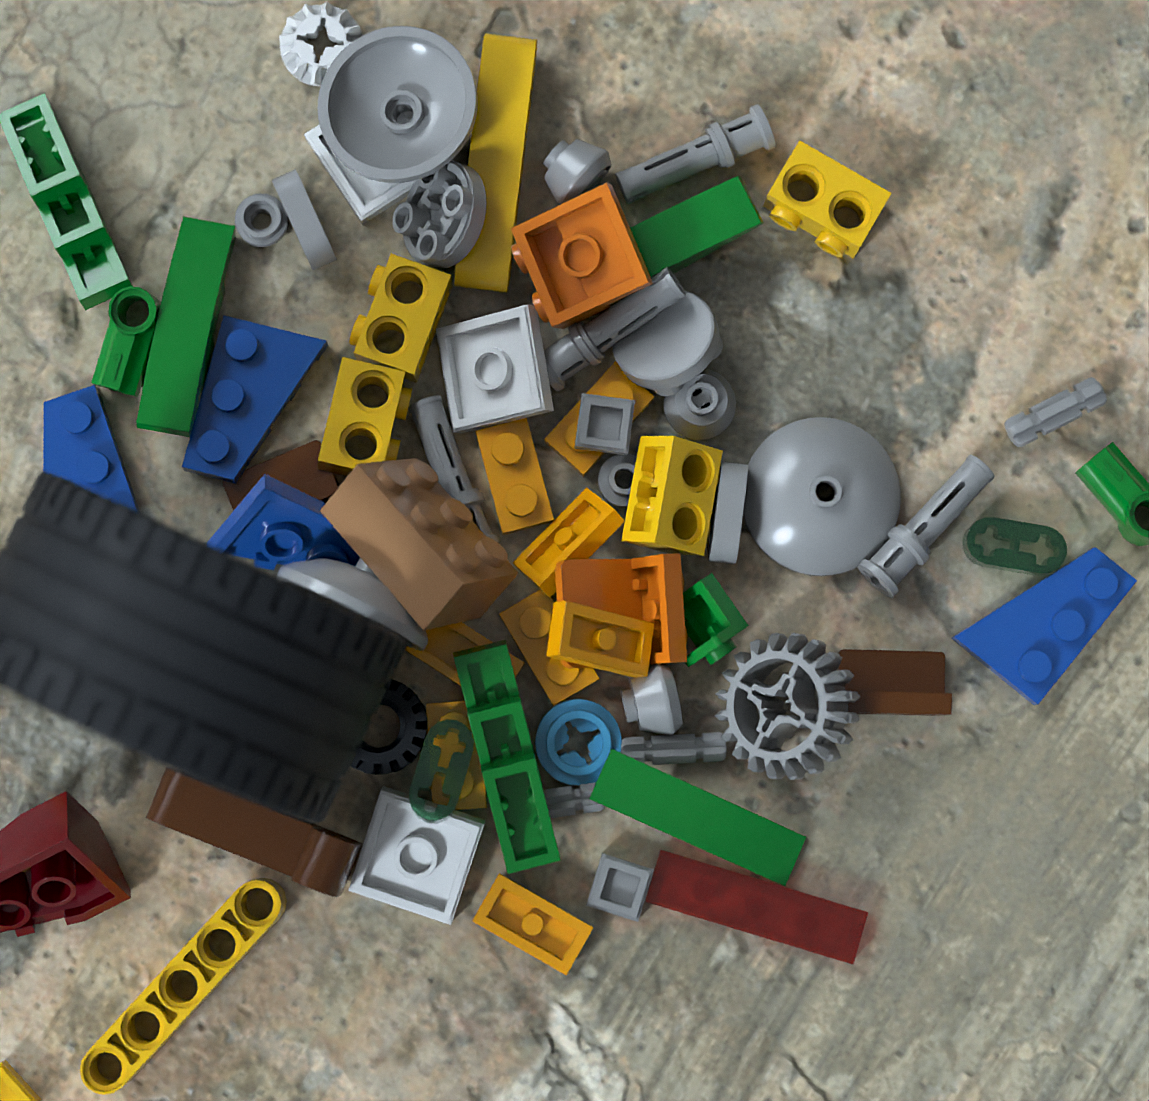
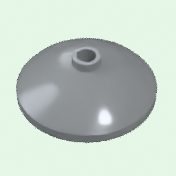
(379, 80)
(799, 527)
(358, 592)

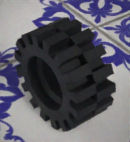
(409, 740)

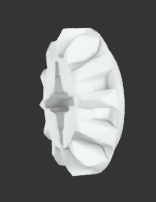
(305, 25)

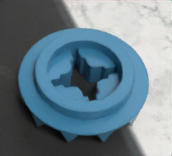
(553, 734)

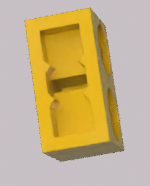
(833, 188)
(413, 320)
(351, 418)
(672, 495)

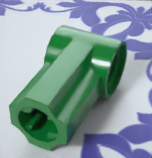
(126, 348)
(1118, 489)

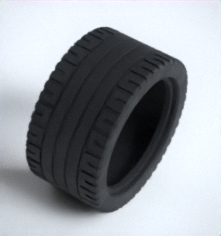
(186, 651)

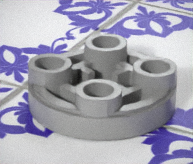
(442, 215)
(671, 346)

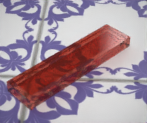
(756, 906)

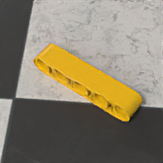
(499, 155)
(160, 997)

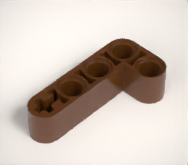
(257, 833)

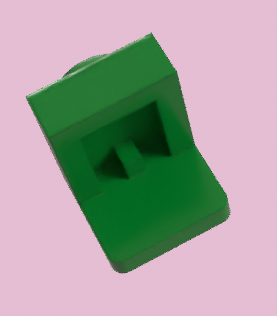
(710, 620)

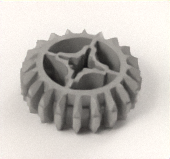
(764, 739)

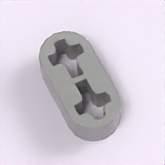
(304, 219)
(728, 513)

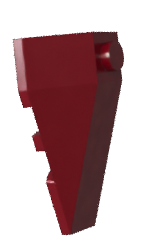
(56, 867)

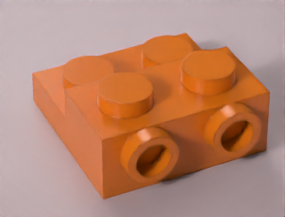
(580, 257)

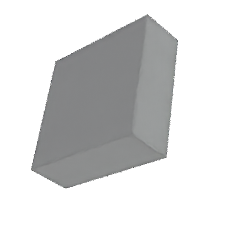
(604, 424)
(620, 887)

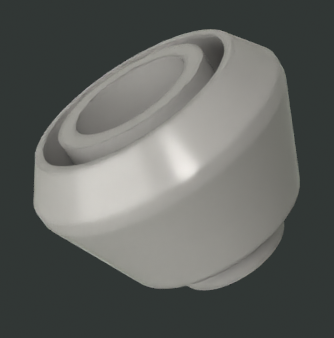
(575, 169)
(685, 410)
(653, 701)

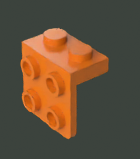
(636, 588)

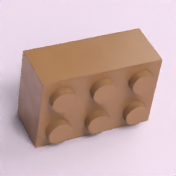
(419, 541)

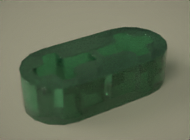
(1015, 533)
(428, 768)

